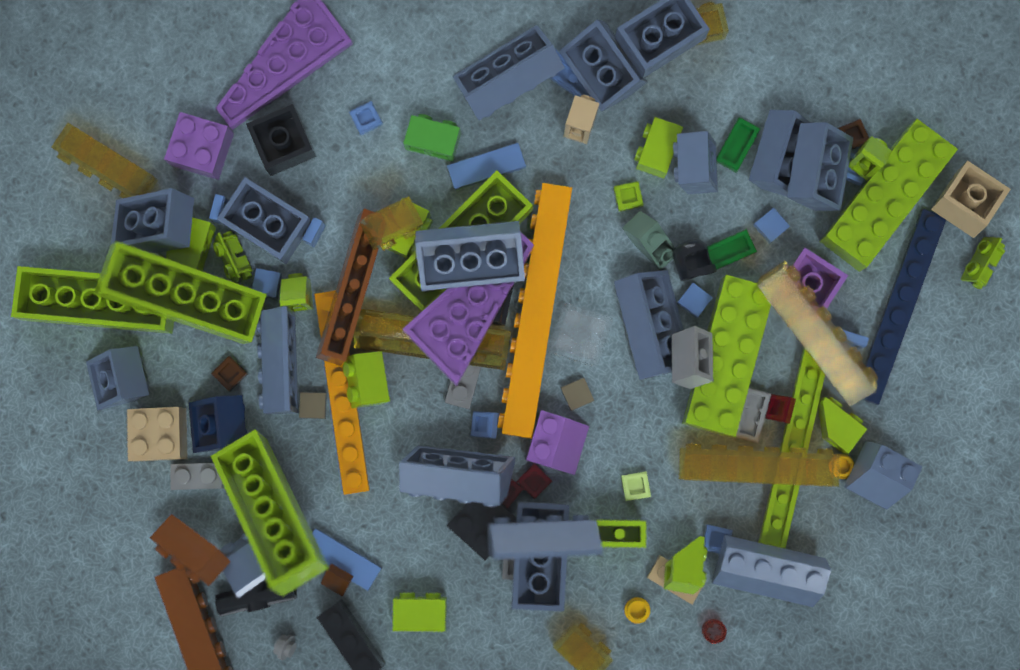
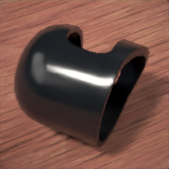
(692, 260)

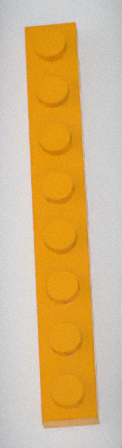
(345, 418)

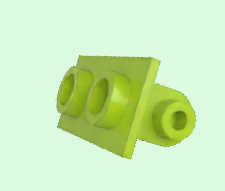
(226, 249)
(987, 252)

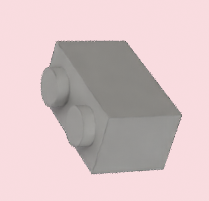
(692, 357)

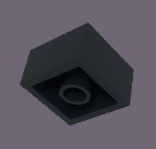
(281, 140)
(471, 525)

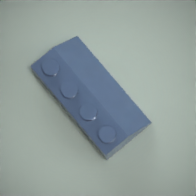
(508, 72)
(470, 255)
(650, 320)
(278, 361)
(456, 475)
(543, 538)
(771, 571)
(540, 581)

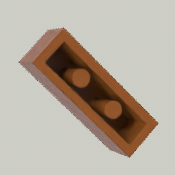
(189, 551)

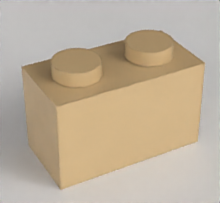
(581, 118)

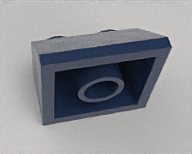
(216, 422)

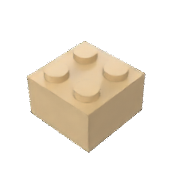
(970, 199)
(157, 434)

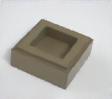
(577, 394)
(313, 405)

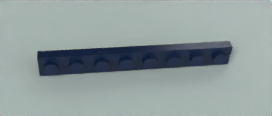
(903, 299)

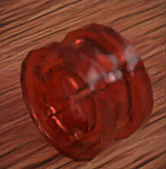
(710, 624)

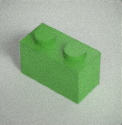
(432, 137)

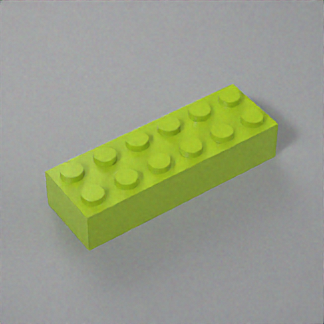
(888, 195)
(491, 203)
(179, 293)
(70, 300)
(737, 333)
(269, 513)

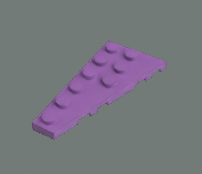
(291, 53)
(458, 322)

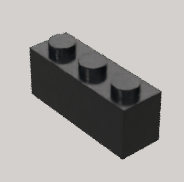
(350, 638)

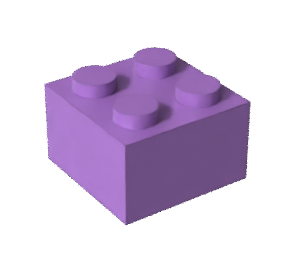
(199, 146)

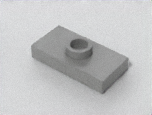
(753, 415)

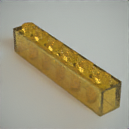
(385, 333)
(817, 333)
(759, 466)

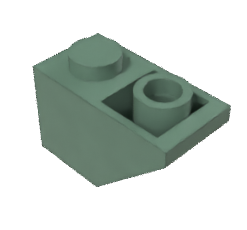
(650, 239)

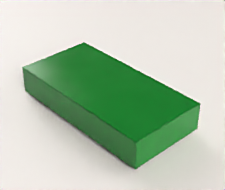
(737, 144)
(731, 249)

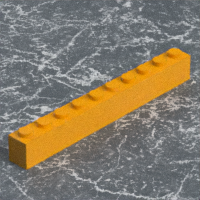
(536, 312)

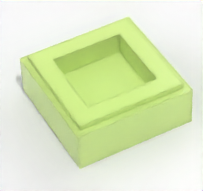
(635, 486)

